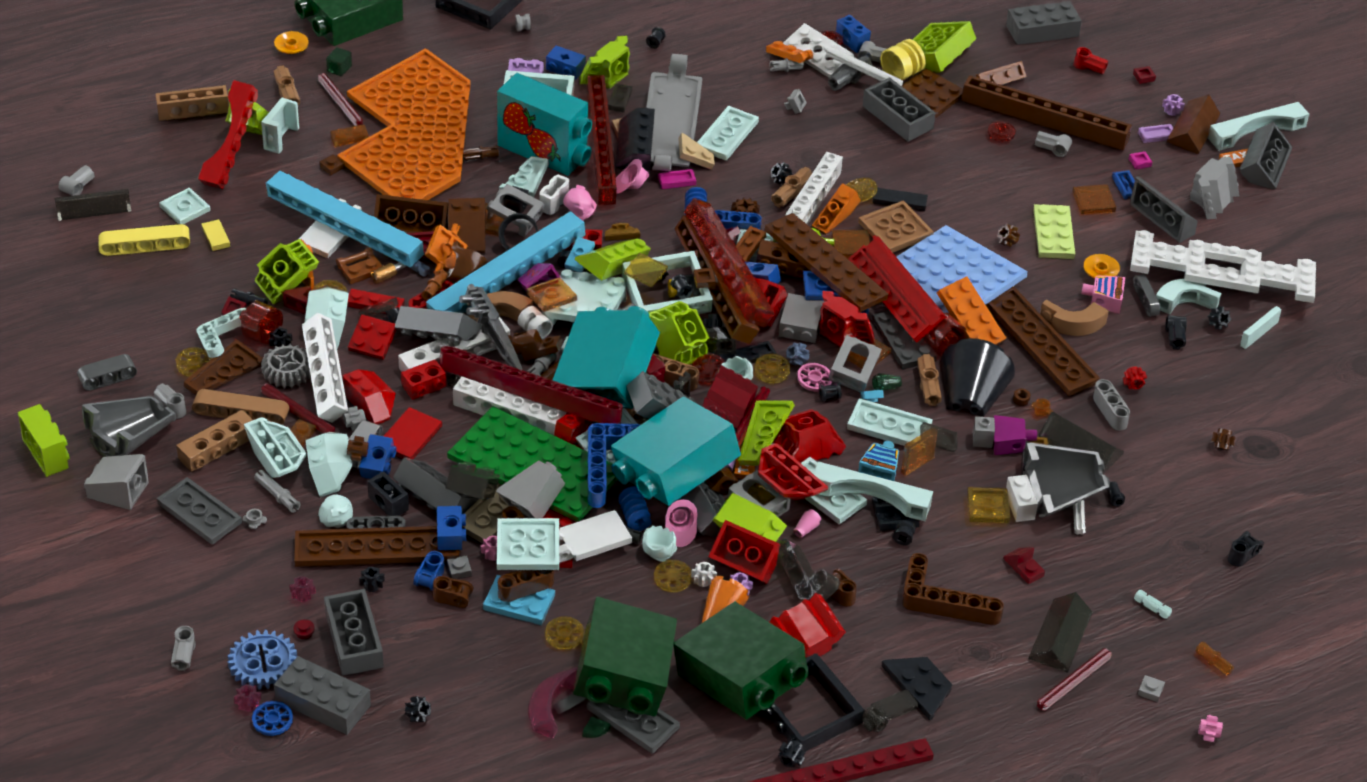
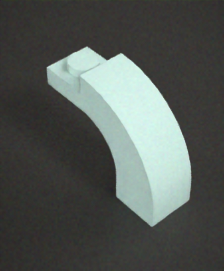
(1184, 291)

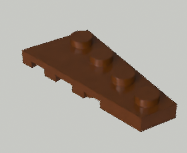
(231, 364)

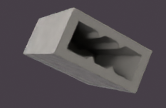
(800, 318)

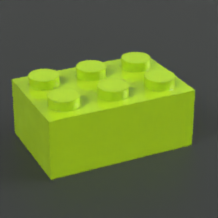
(44, 440)

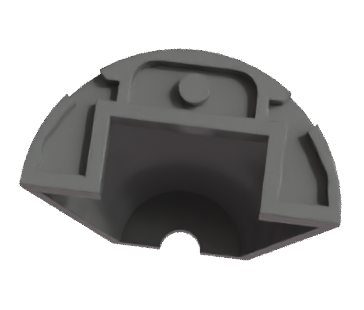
(125, 424)
(1062, 476)

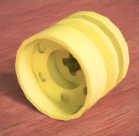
(903, 59)

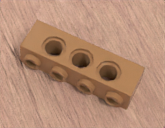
(192, 103)
(214, 441)

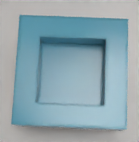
(872, 396)

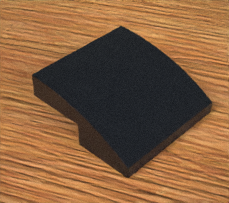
(888, 515)

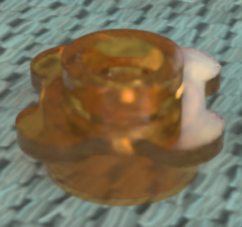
(1041, 407)

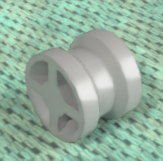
(522, 22)

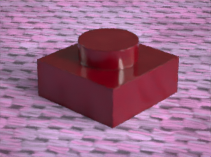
(1144, 74)
(232, 304)

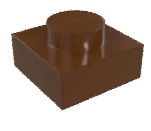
(331, 164)
(704, 278)

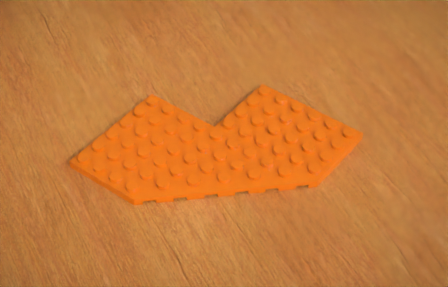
(425, 133)

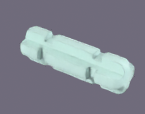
(1153, 604)

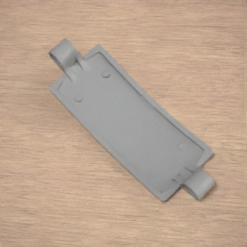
(676, 111)

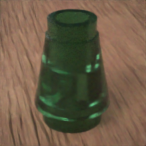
(886, 381)

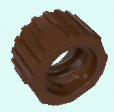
(1021, 401)

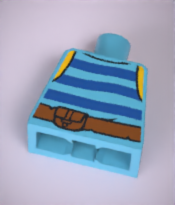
(880, 461)

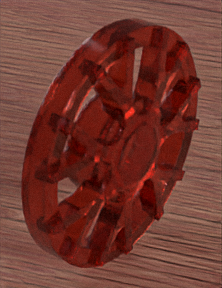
(708, 368)

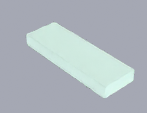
(1260, 327)

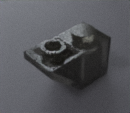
(720, 341)

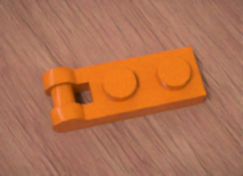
(790, 52)

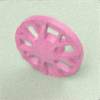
(814, 376)

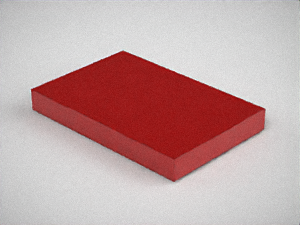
(412, 432)

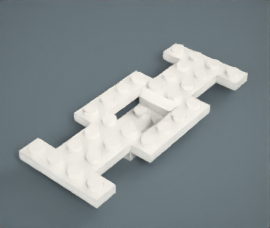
(1248, 278)

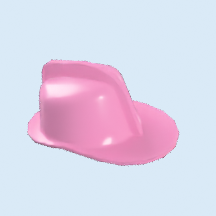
(631, 177)
(682, 520)

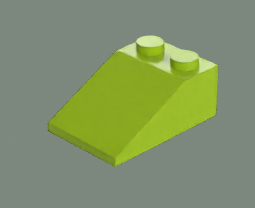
(750, 516)

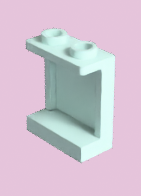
(277, 122)

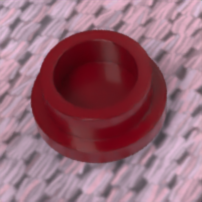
(304, 628)

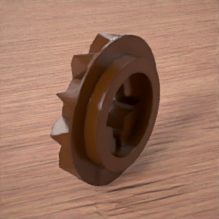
(752, 206)

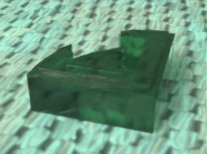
(595, 728)

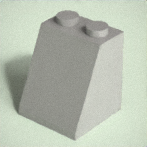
(118, 480)
(533, 489)

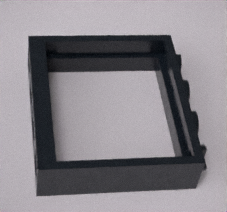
(476, 14)
(840, 695)

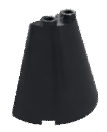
(975, 375)

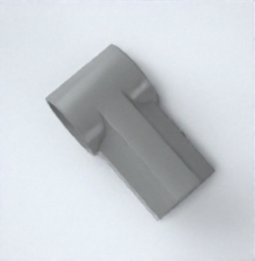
(871, 50)
(1058, 144)
(74, 184)
(171, 399)
(183, 648)

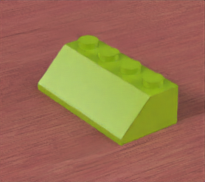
(609, 259)

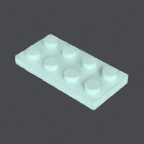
(728, 132)
(885, 422)
(838, 506)

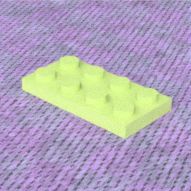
(1054, 231)

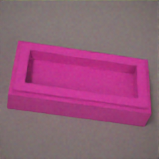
(677, 179)

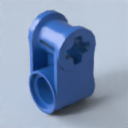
(429, 570)

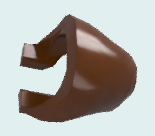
(466, 263)

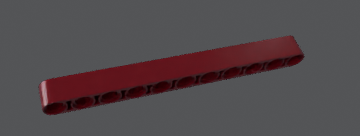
(530, 386)

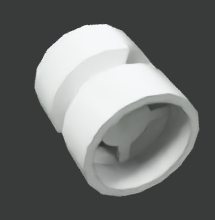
(532, 318)

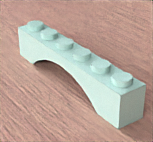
(1285, 117)
(910, 500)

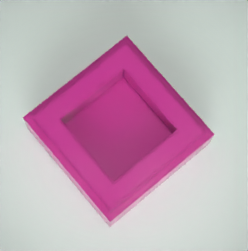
(1140, 160)

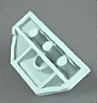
(331, 304)
(275, 446)
(328, 461)

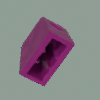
(1011, 435)

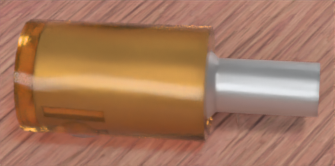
(386, 272)

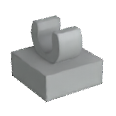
(796, 101)

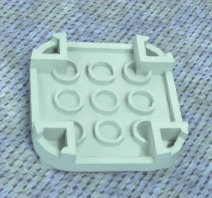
(590, 294)

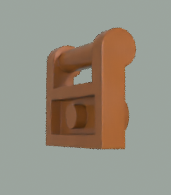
(360, 270)

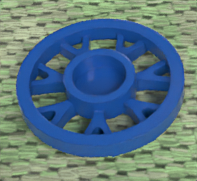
(272, 718)

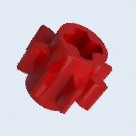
(1134, 378)

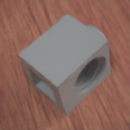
(983, 432)

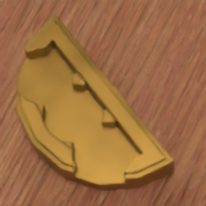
(622, 231)

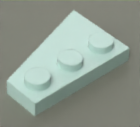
(529, 175)

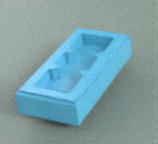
(580, 247)

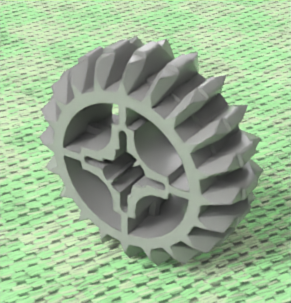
(286, 366)

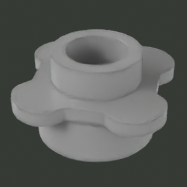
(254, 518)

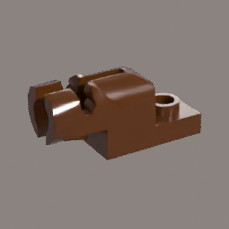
(532, 346)

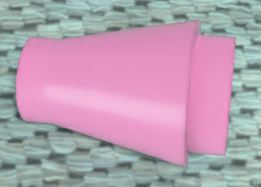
(808, 522)

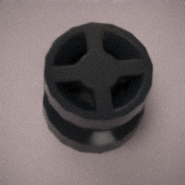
(904, 532)

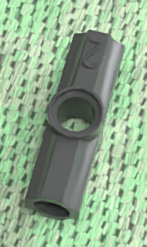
(846, 74)

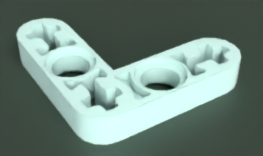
(211, 330)

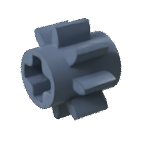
(797, 354)

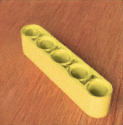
(144, 240)

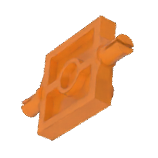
(440, 248)

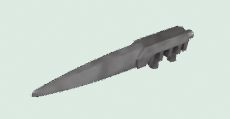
(484, 310)

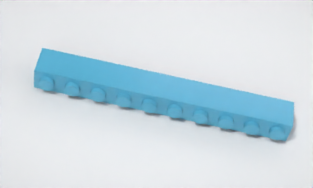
(345, 218)
(513, 262)

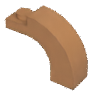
(508, 304)
(1075, 323)

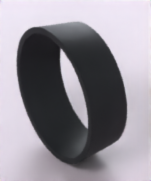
(509, 219)

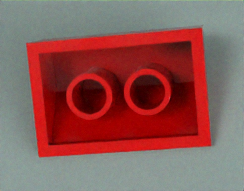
(745, 551)

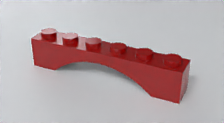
(216, 169)

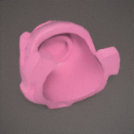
(580, 202)

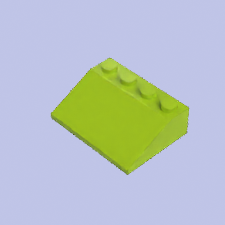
(944, 43)

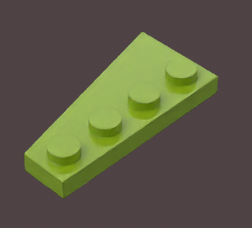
(763, 428)

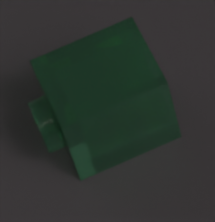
(339, 61)

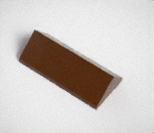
(1194, 124)
(411, 214)

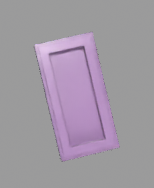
(1155, 133)

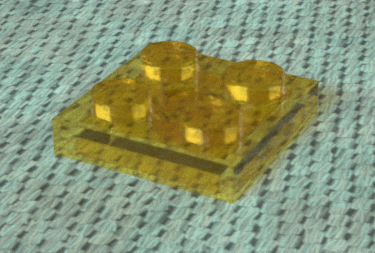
(988, 505)

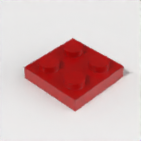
(372, 337)

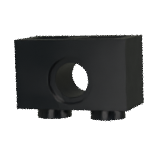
(388, 495)

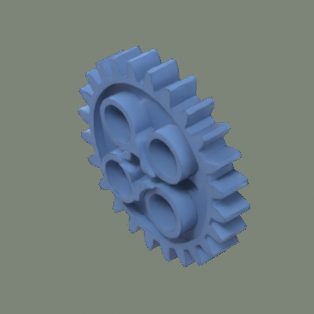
(246, 662)

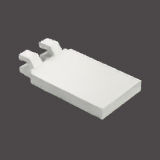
(323, 238)
(592, 536)

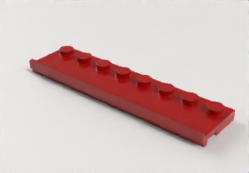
(905, 295)

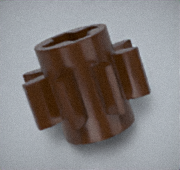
(1008, 235)
(1223, 439)
(357, 448)

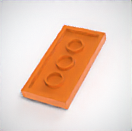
(970, 310)

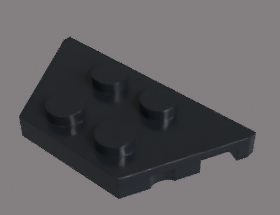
(922, 680)

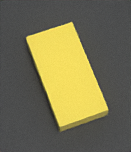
(215, 235)

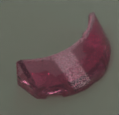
(540, 703)

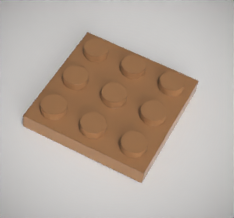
(896, 226)

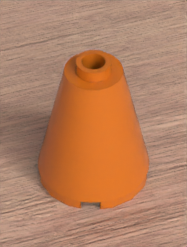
(723, 594)

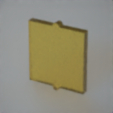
(645, 270)

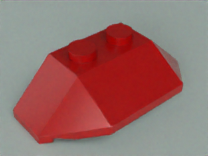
(369, 393)
(788, 474)

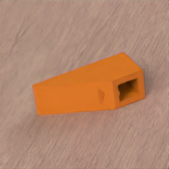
(837, 209)

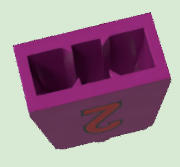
(538, 275)

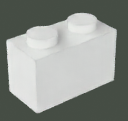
(1021, 498)

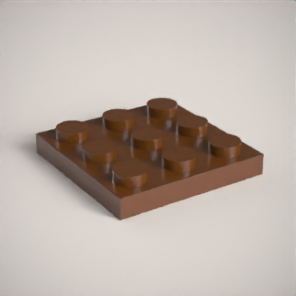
(934, 91)

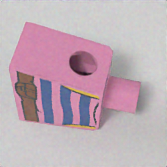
(1106, 292)

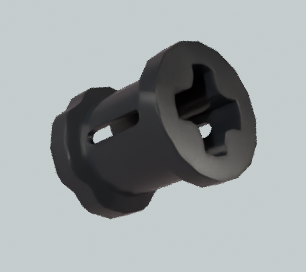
(654, 39)
(680, 283)
(835, 394)

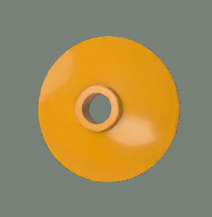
(291, 42)
(1101, 265)

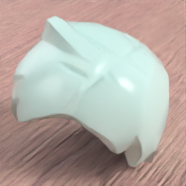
(740, 366)
(335, 511)
(659, 543)

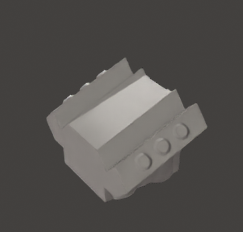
(1215, 186)

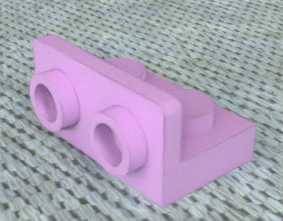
(521, 65)

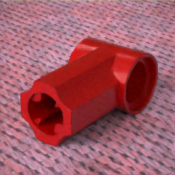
(1085, 59)

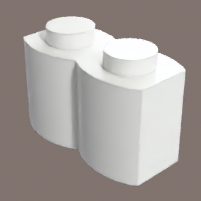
(553, 194)

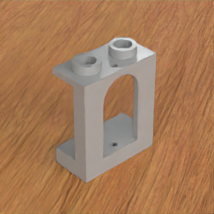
(535, 213)
(848, 377)
(777, 506)

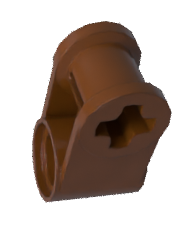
(847, 589)
(450, 591)

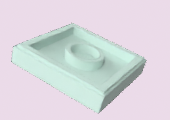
(184, 206)

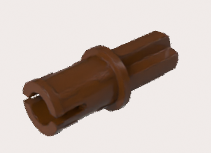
(481, 152)

